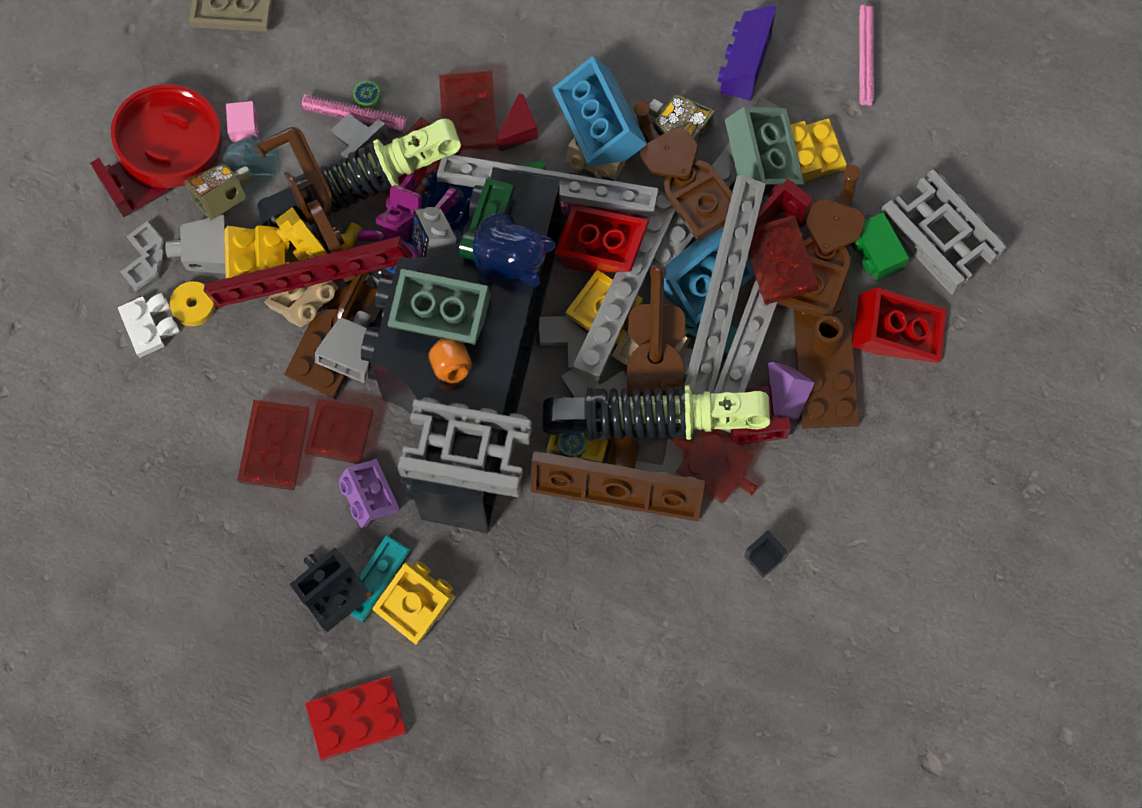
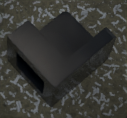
(765, 554)

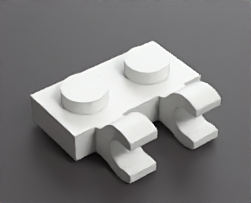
(141, 326)

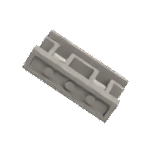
(926, 244)
(461, 470)

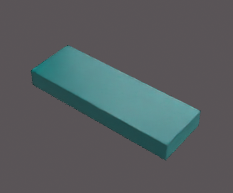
(380, 572)

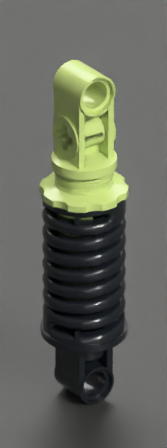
(370, 171)
(671, 414)

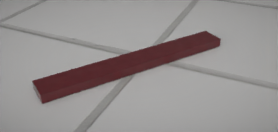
(307, 272)

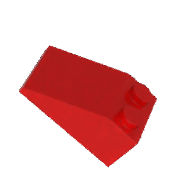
(600, 240)
(898, 326)

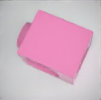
(242, 121)

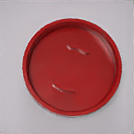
(165, 135)

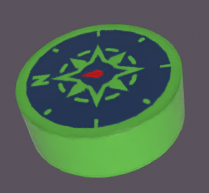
(367, 95)
(572, 444)

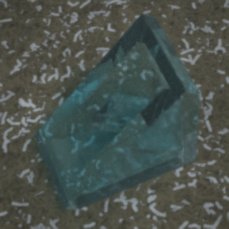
(244, 154)

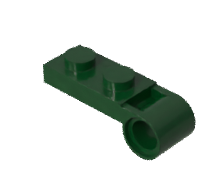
(494, 198)

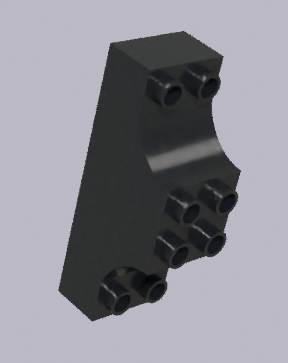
(498, 358)

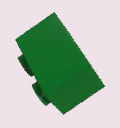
(880, 248)

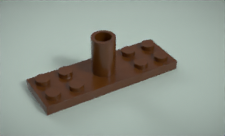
(827, 359)
(617, 482)

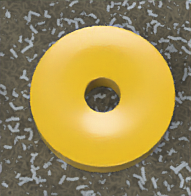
(191, 315)

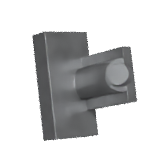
(358, 135)

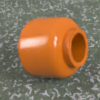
(450, 360)

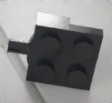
(330, 588)

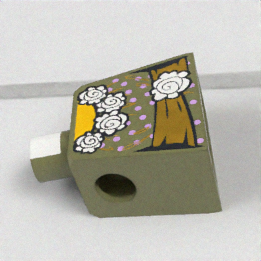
(682, 114)
(218, 189)

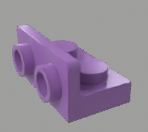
(367, 492)

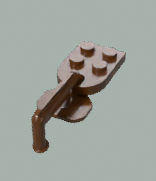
(697, 198)
(318, 209)
(831, 229)
(345, 304)
(656, 332)

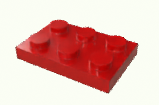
(355, 718)

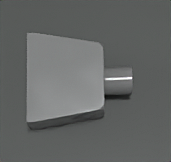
(201, 245)
(342, 347)

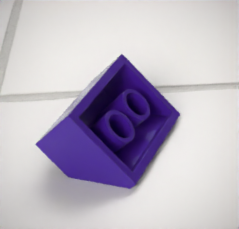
(747, 52)

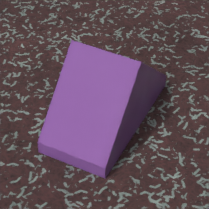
(788, 390)

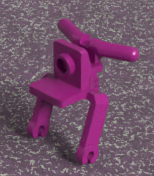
(400, 211)

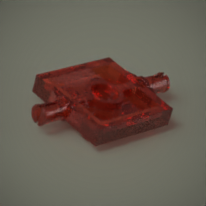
(717, 462)

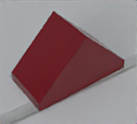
(518, 126)

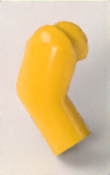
(350, 236)

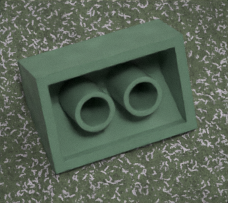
(764, 146)
(439, 306)

